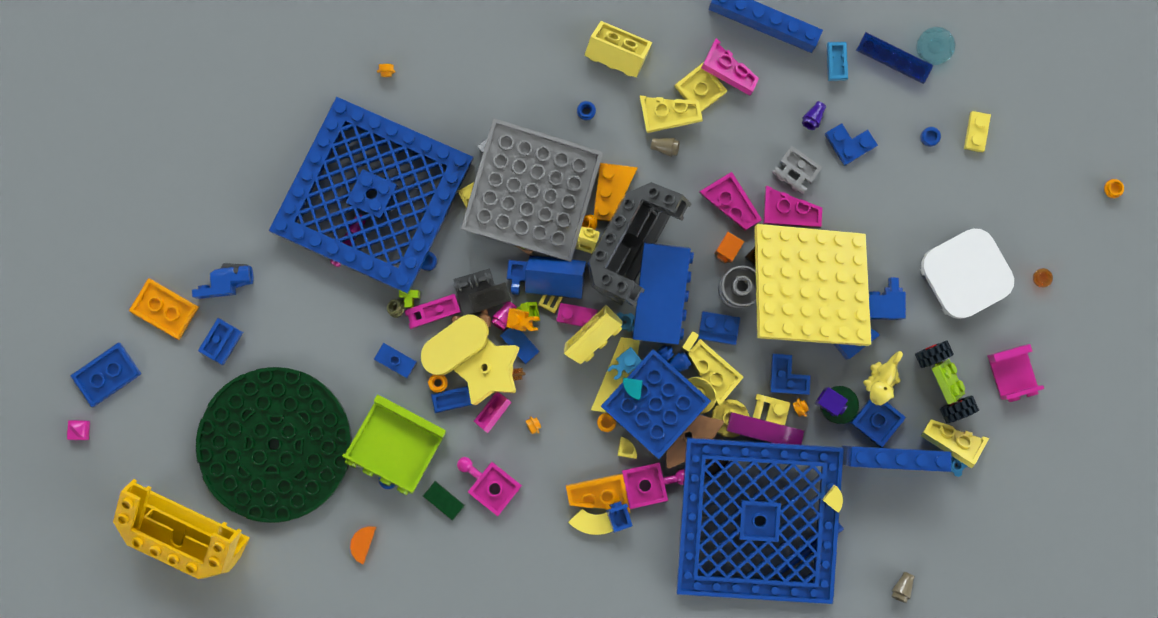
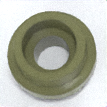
(396, 308)

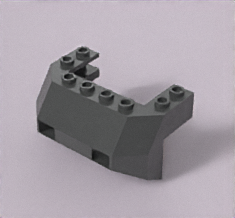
(619, 251)

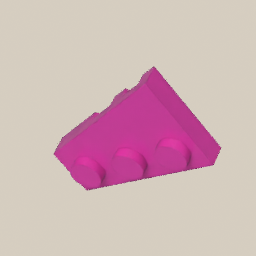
(725, 67)
(789, 211)

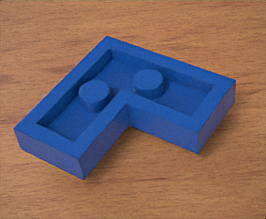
(848, 148)
(783, 381)

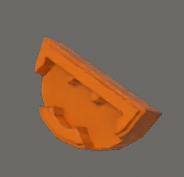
(361, 543)

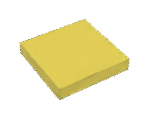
(701, 87)

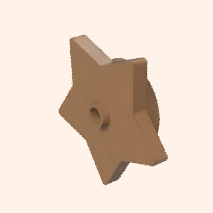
(701, 427)

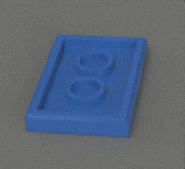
(106, 374)

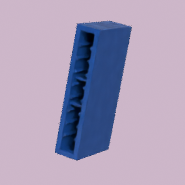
(661, 305)
(897, 458)

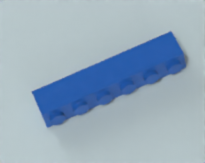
(769, 22)

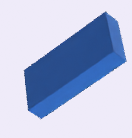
(526, 347)
(451, 399)

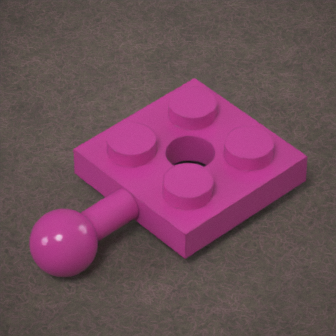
(491, 475)
(657, 490)

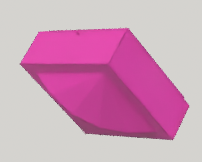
(78, 430)

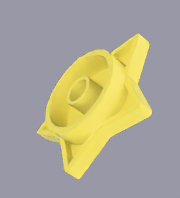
(489, 371)

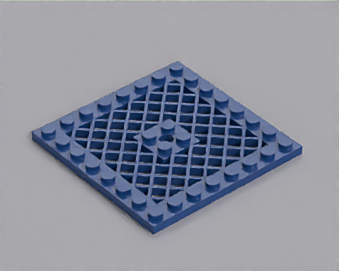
(344, 112)
(763, 588)

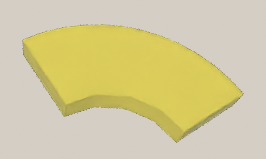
(591, 523)

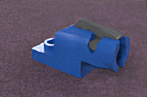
(224, 281)

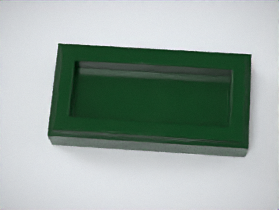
(443, 500)

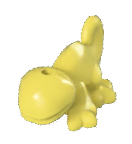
(883, 379)

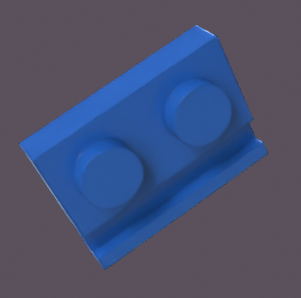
(719, 328)
(220, 341)

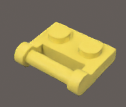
(776, 412)

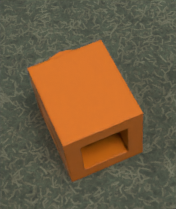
(728, 248)

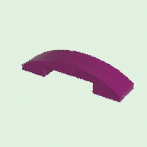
(764, 430)

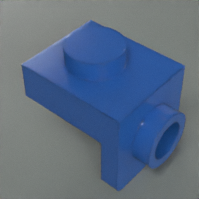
(619, 516)

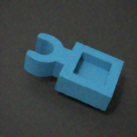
(627, 361)

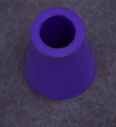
(813, 117)

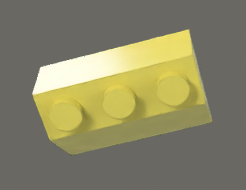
(617, 49)
(593, 335)

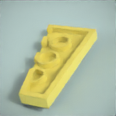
(609, 384)

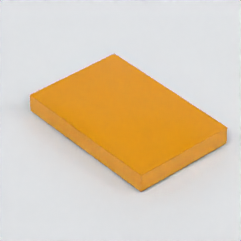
(163, 308)

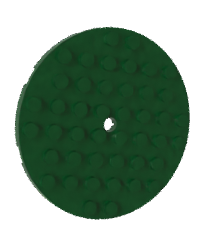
(237, 453)

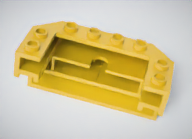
(176, 533)

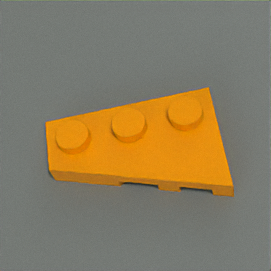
(611, 187)

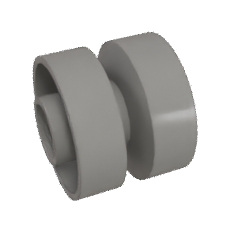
(738, 287)

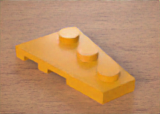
(598, 492)

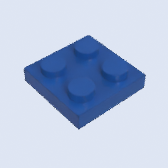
(878, 421)

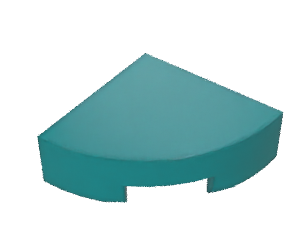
(633, 387)

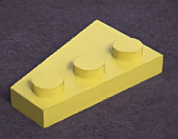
(667, 113)
(714, 370)

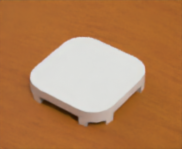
(967, 273)

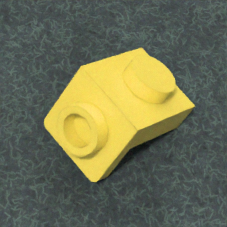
(587, 239)

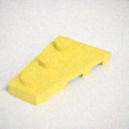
(961, 444)

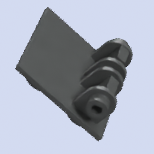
(470, 284)

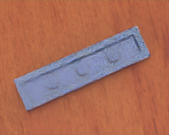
(894, 58)

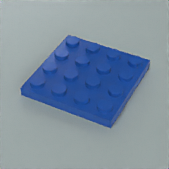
(665, 404)

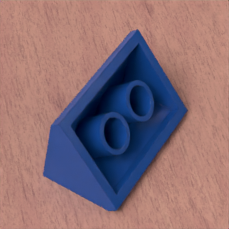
(555, 277)

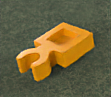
(520, 320)

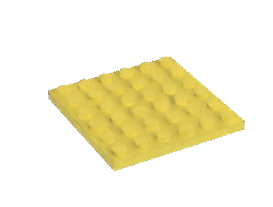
(812, 285)

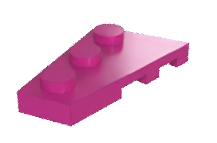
(732, 201)

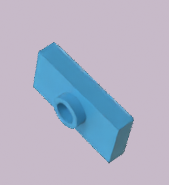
(837, 61)

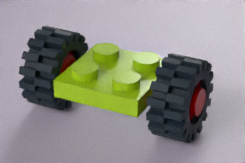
(948, 381)

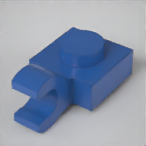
(516, 273)

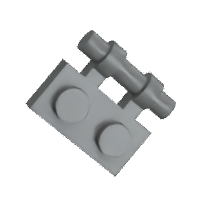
(800, 165)

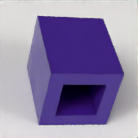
(832, 402)

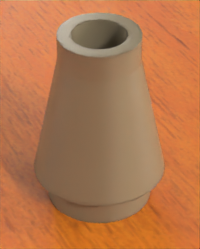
(666, 146)
(903, 588)

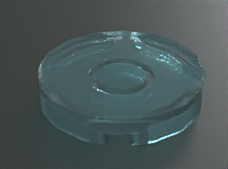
(936, 45)

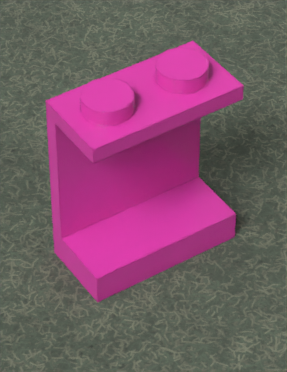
(1014, 373)

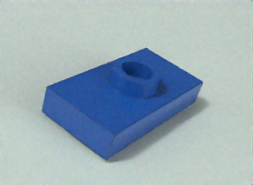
(395, 360)

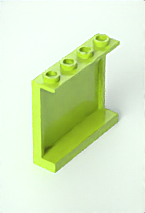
(394, 445)

